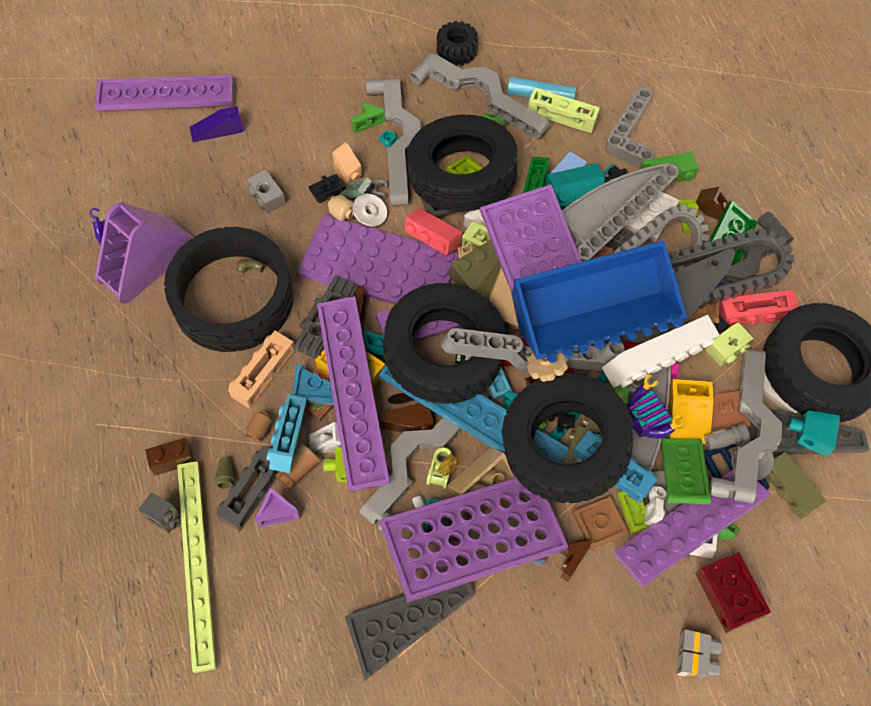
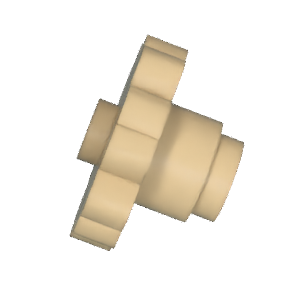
(544, 370)

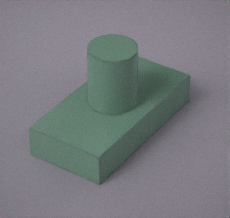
(356, 188)

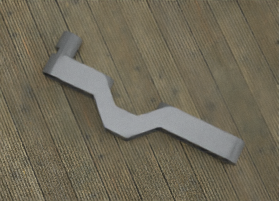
(487, 82)
(398, 151)
(512, 349)
(769, 433)
(401, 452)

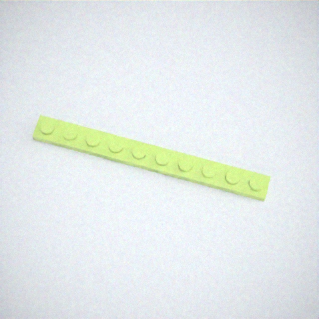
(196, 568)

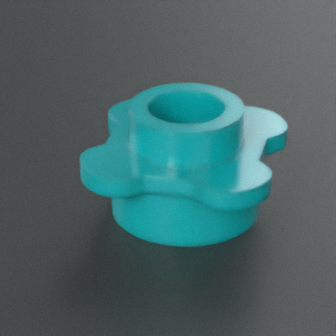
(388, 134)

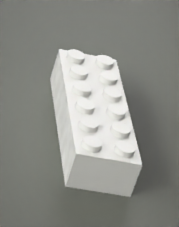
(660, 351)

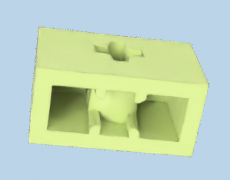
(729, 344)

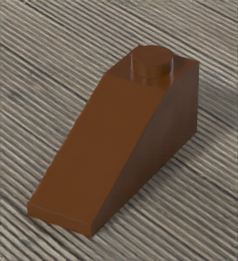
(408, 418)

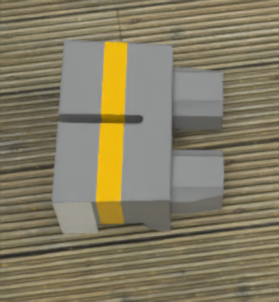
(695, 655)

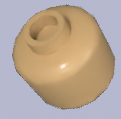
(341, 208)

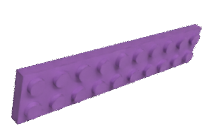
(353, 395)

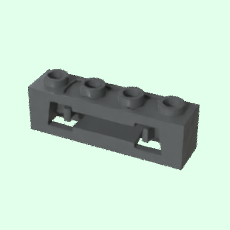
(231, 509)

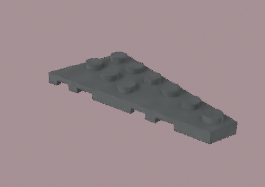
(848, 439)

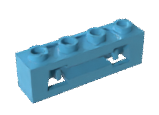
(641, 479)

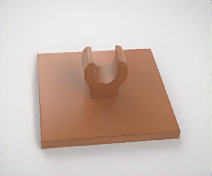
(726, 411)

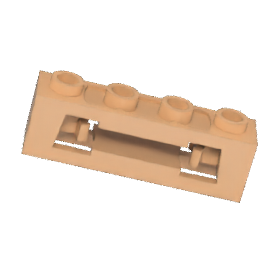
(243, 388)

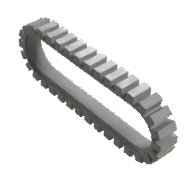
(661, 220)

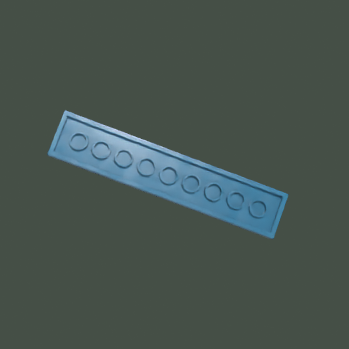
(483, 421)

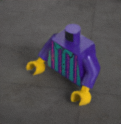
(649, 414)

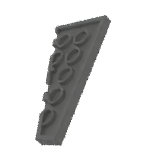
(393, 626)

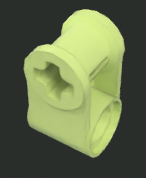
(434, 476)

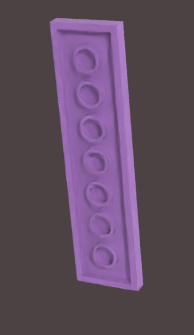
(164, 92)
(681, 534)

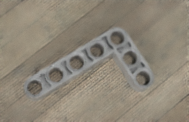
(618, 141)

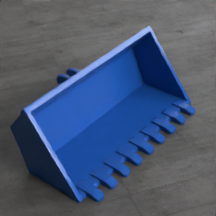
(598, 301)

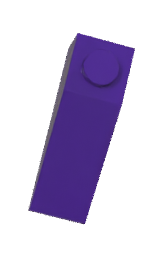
(219, 124)

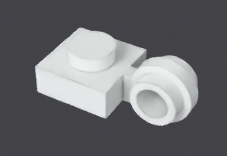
(654, 510)

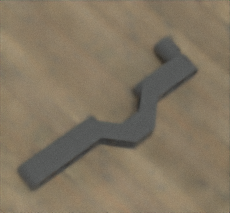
(753, 254)

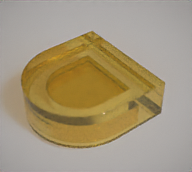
(448, 465)

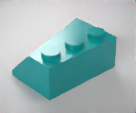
(574, 183)

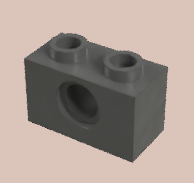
(160, 513)

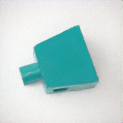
(816, 431)

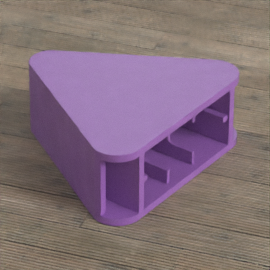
(136, 249)

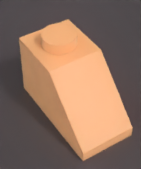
(346, 164)

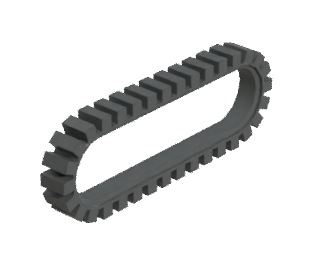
(737, 242)

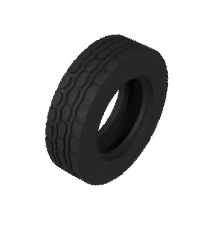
(469, 190)
(423, 377)
(795, 381)
(577, 480)

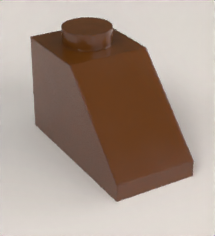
(712, 202)

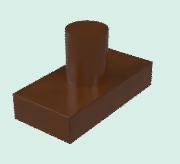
(362, 302)

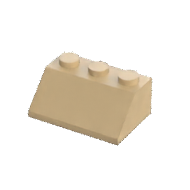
(502, 300)
(483, 472)

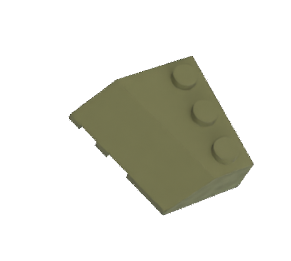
(477, 269)

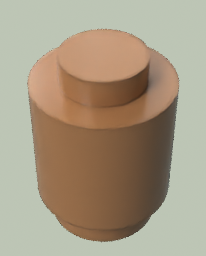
(258, 426)

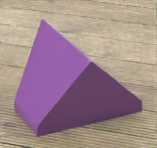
(275, 510)

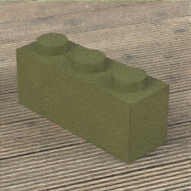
(794, 486)

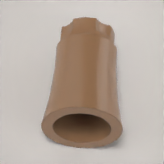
(302, 462)

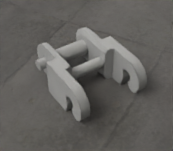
(377, 183)

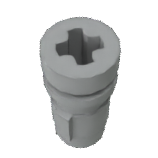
(725, 437)

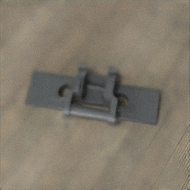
(308, 342)

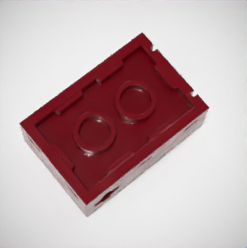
(732, 592)

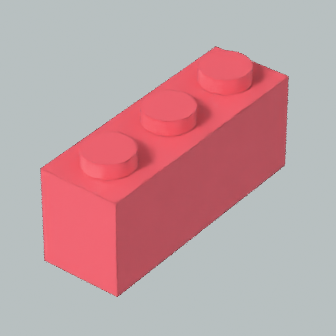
(433, 231)

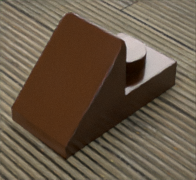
(575, 553)

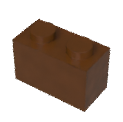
(169, 455)

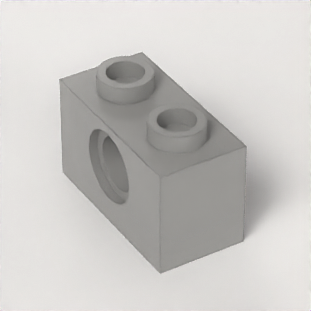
(273, 196)

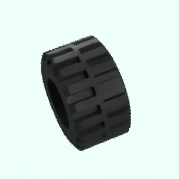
(457, 42)

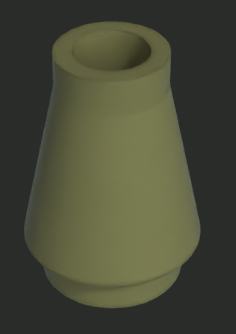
(224, 476)

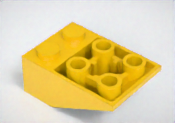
(695, 404)

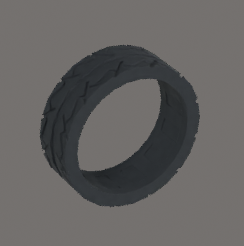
(221, 244)

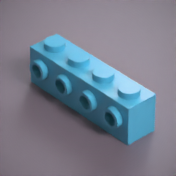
(287, 433)

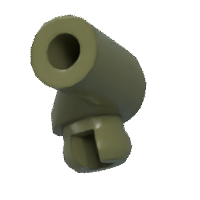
(250, 263)

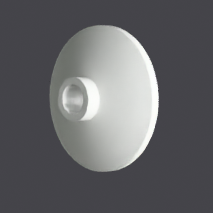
(374, 206)

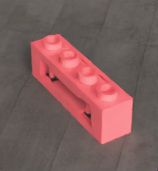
(758, 307)

